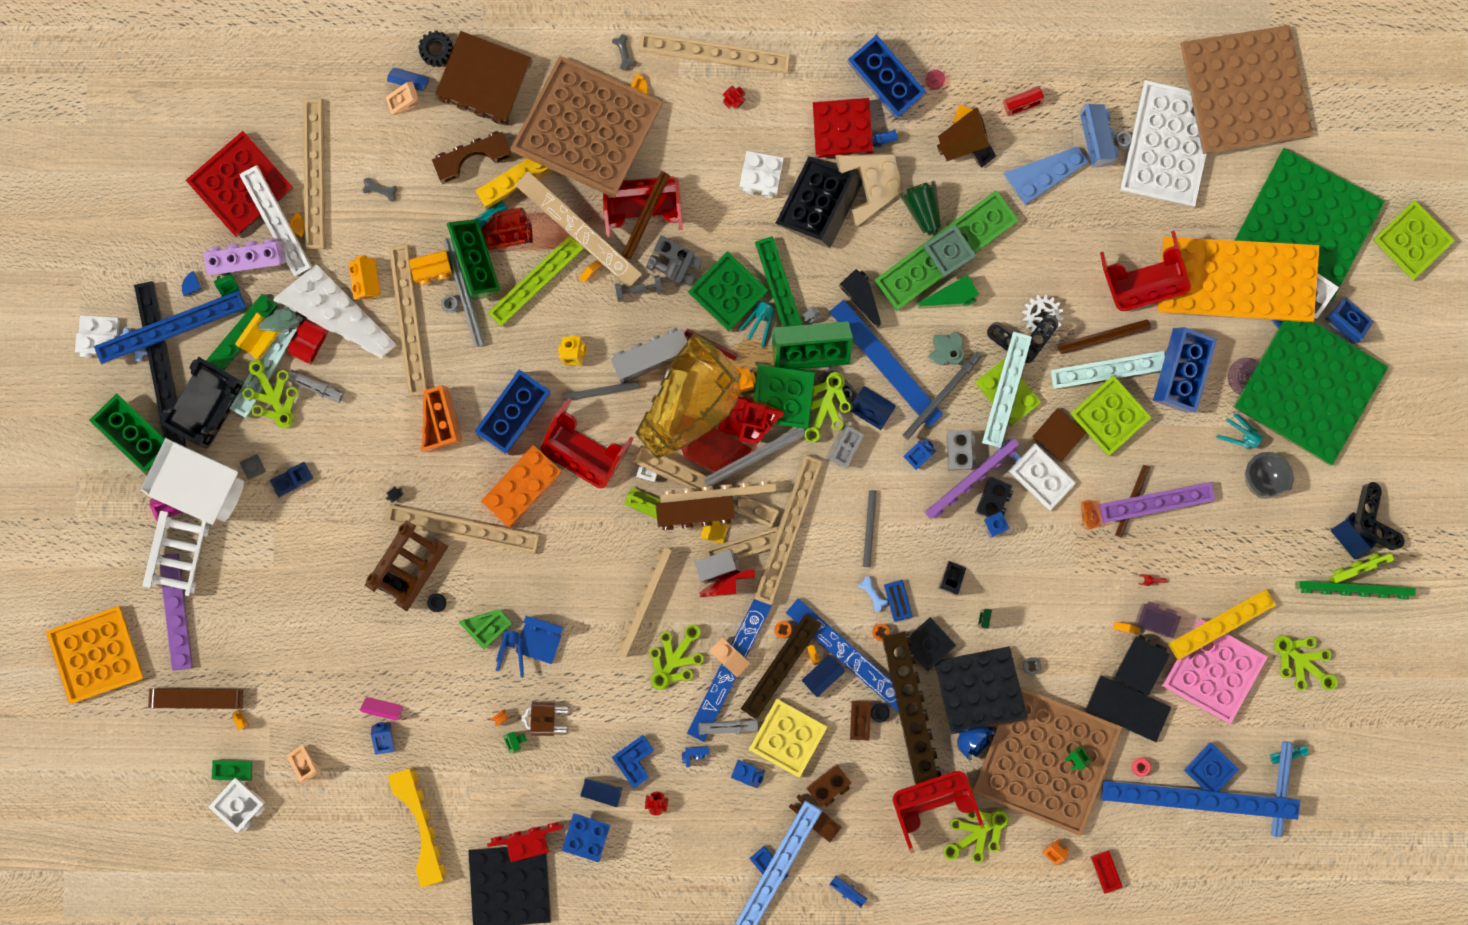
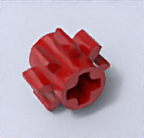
(734, 97)
(656, 803)

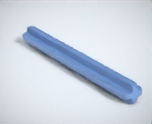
(1282, 784)

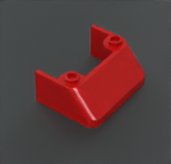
(633, 197)
(1149, 283)
(579, 452)
(930, 795)

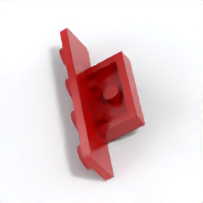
(528, 844)

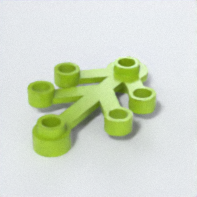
(272, 396)
(826, 404)
(674, 660)
(1302, 661)
(978, 833)

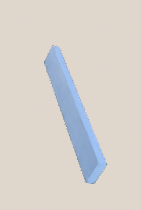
(779, 865)

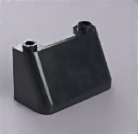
(202, 404)

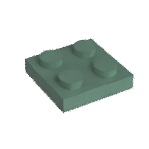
(949, 251)

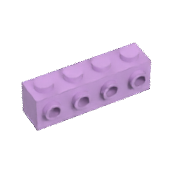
(244, 257)

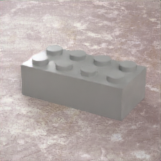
(649, 356)

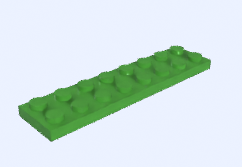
(917, 270)

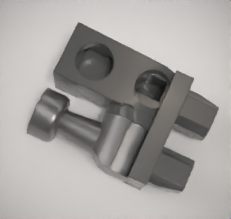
(679, 262)

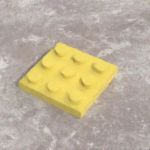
(788, 738)

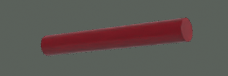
(729, 354)

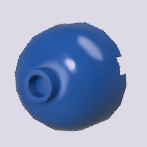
(974, 741)

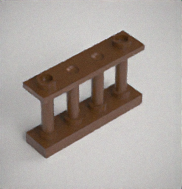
(415, 581)

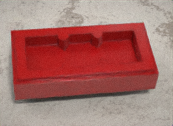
(1106, 871)

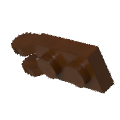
(824, 825)

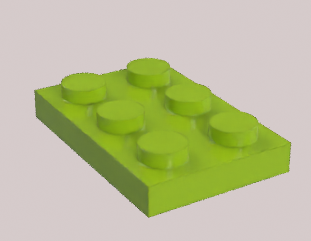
(1024, 399)

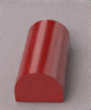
(1023, 101)

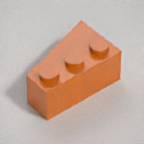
(439, 420)

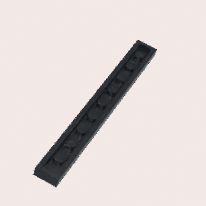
(158, 356)

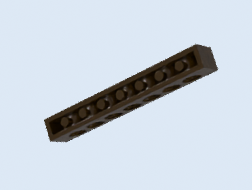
(890, 643)

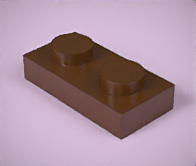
(860, 720)

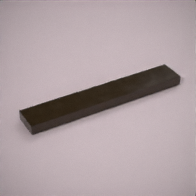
(781, 666)

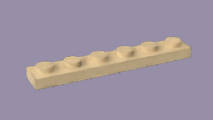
(726, 490)
(647, 594)

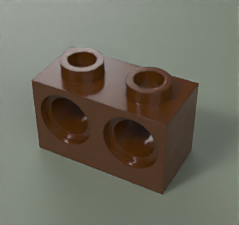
(826, 782)

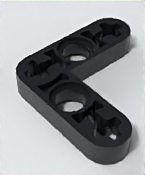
(1034, 348)
(1370, 519)

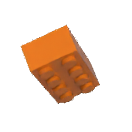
(521, 486)

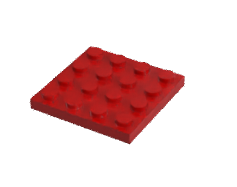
(223, 189)

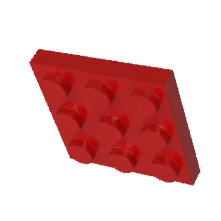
(842, 127)

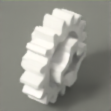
(1040, 306)

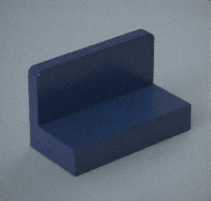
(872, 407)
(1350, 539)
(823, 675)
(601, 792)

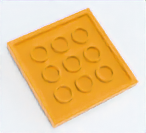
(94, 654)

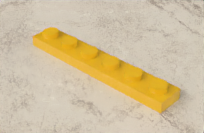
(1222, 624)

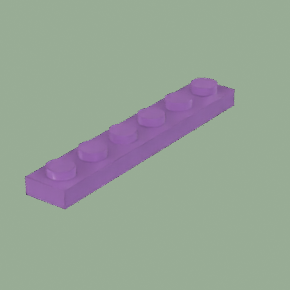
(978, 474)
(1157, 502)
(176, 618)

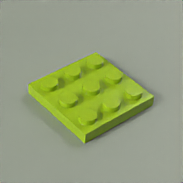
(1413, 240)
(1110, 415)

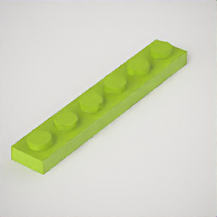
(535, 280)

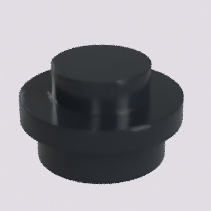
(394, 494)
(436, 602)
(880, 713)

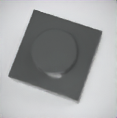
(252, 467)

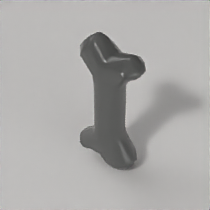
(621, 43)
(370, 186)

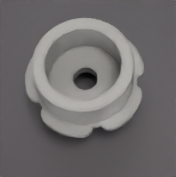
(1123, 134)
(445, 304)
(811, 314)

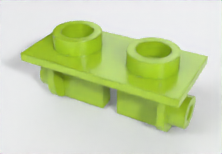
(642, 502)

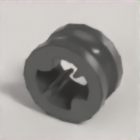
(1026, 667)

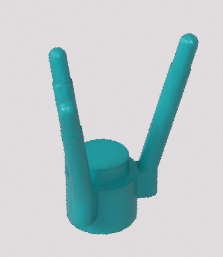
(762, 313)
(1250, 436)

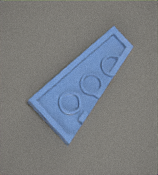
(1039, 176)

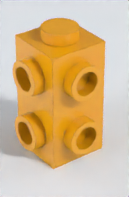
(364, 278)
(748, 380)

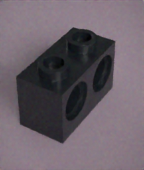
(989, 497)

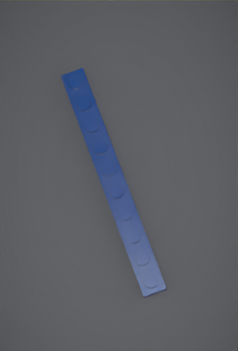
(1200, 799)

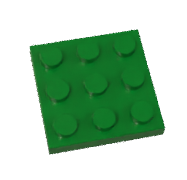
(728, 291)
(788, 391)

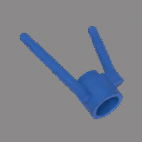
(509, 640)

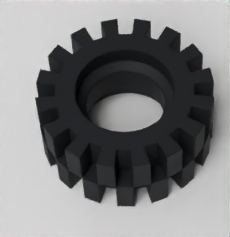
(432, 38)

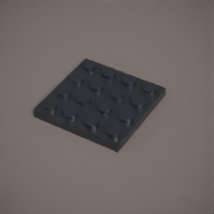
(980, 690)
(508, 890)

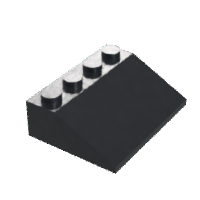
(819, 201)

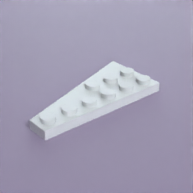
(331, 308)

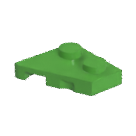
(486, 627)

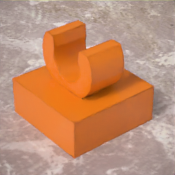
(1055, 852)

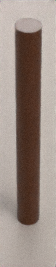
(1136, 491)

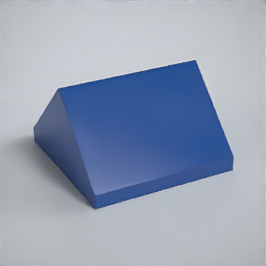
(1350, 320)

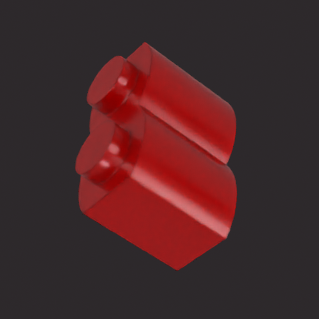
(307, 342)

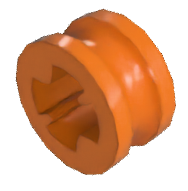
(875, 629)
(789, 630)
(500, 718)

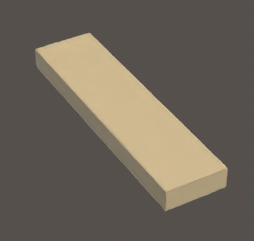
(746, 545)

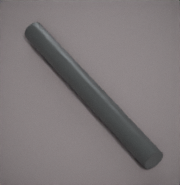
(602, 390)
(869, 528)

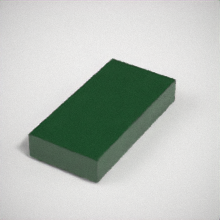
(984, 618)

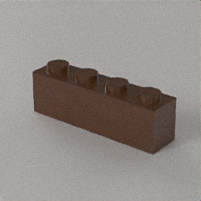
(695, 512)

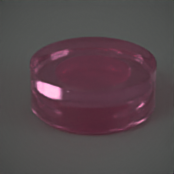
(935, 79)

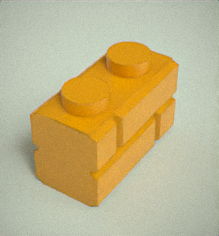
(431, 267)

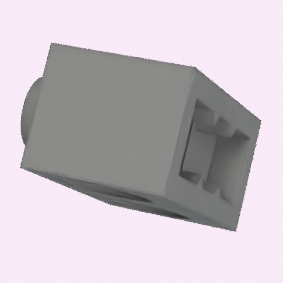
(954, 450)

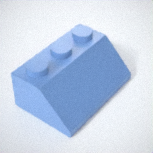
(1098, 135)

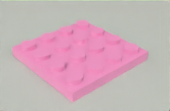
(1216, 675)

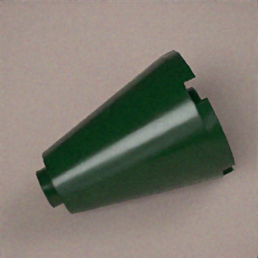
(923, 206)

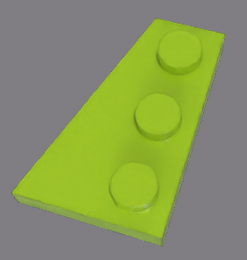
(1357, 567)

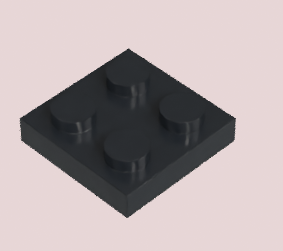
(930, 644)

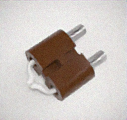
(544, 719)

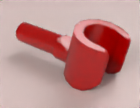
(1149, 580)

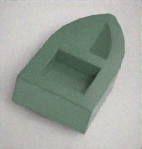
(280, 320)

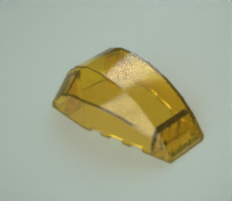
(692, 398)

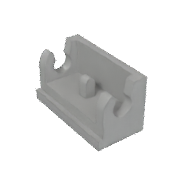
(845, 446)
(717, 566)

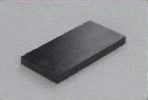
(1128, 708)

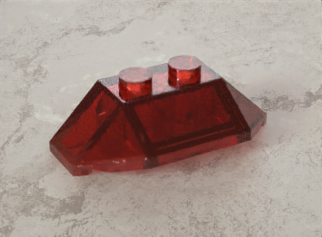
(508, 231)
(715, 450)

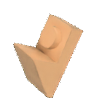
(402, 98)
(729, 657)
(302, 764)

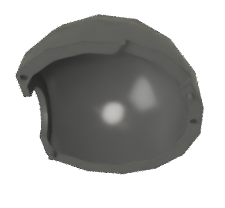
(1269, 475)

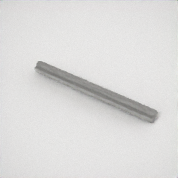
(464, 295)
(754, 456)

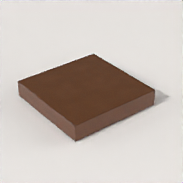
(1059, 434)

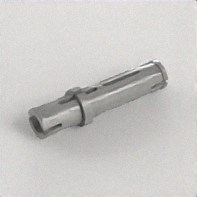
(322, 389)
(705, 728)

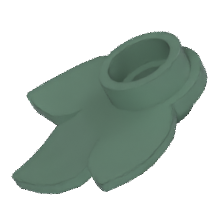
(945, 347)

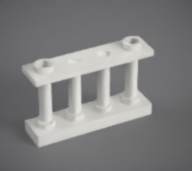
(156, 559)

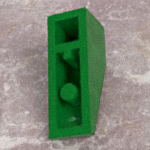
(954, 295)

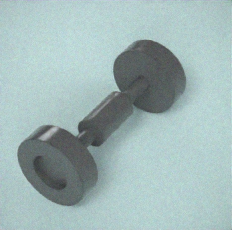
(638, 288)

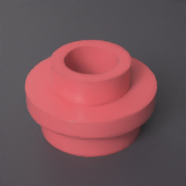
(1147, 767)

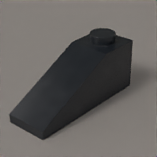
(859, 291)

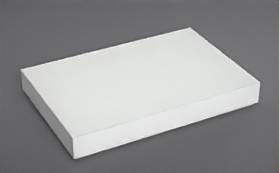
(1042, 477)

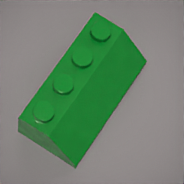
(474, 258)
(812, 345)
(128, 432)

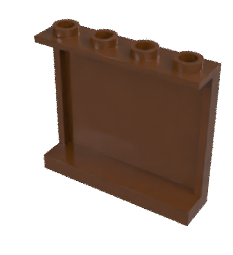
(483, 77)

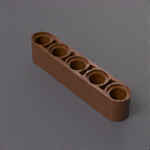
(195, 698)

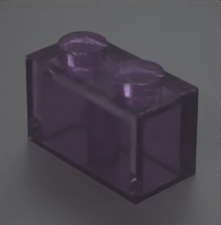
(1157, 620)

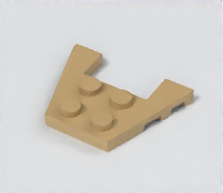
(879, 180)

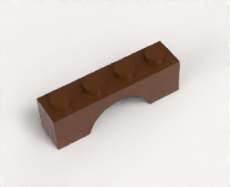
(449, 164)

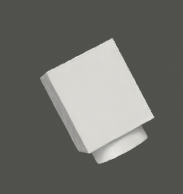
(193, 483)

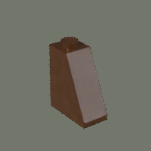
(964, 136)

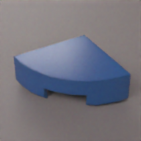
(190, 284)

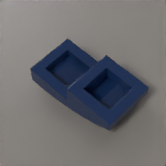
(291, 479)

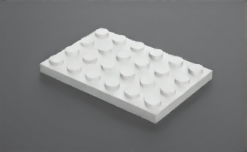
(1165, 147)

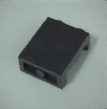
(1142, 664)

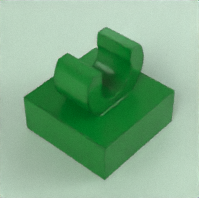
(226, 284)
(513, 741)
(1079, 757)

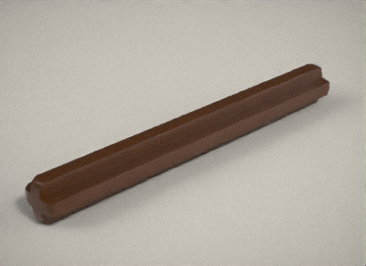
(646, 215)
(1104, 336)

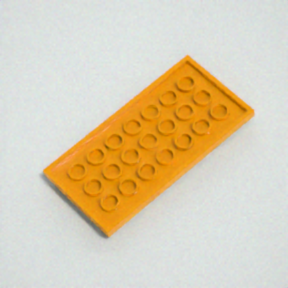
(1246, 280)

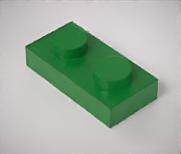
(232, 769)

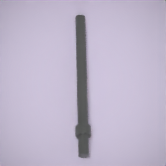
(966, 368)

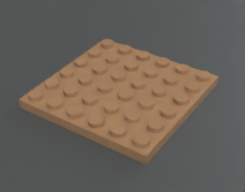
(1246, 89)
(586, 126)
(1029, 768)

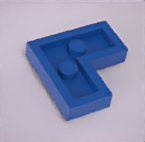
(629, 759)

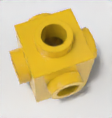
(572, 351)

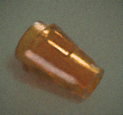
(1090, 517)

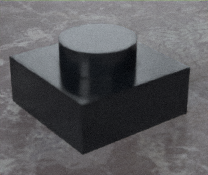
(984, 156)

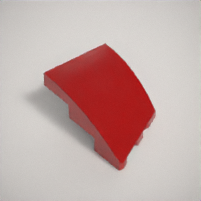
(750, 420)
(726, 585)

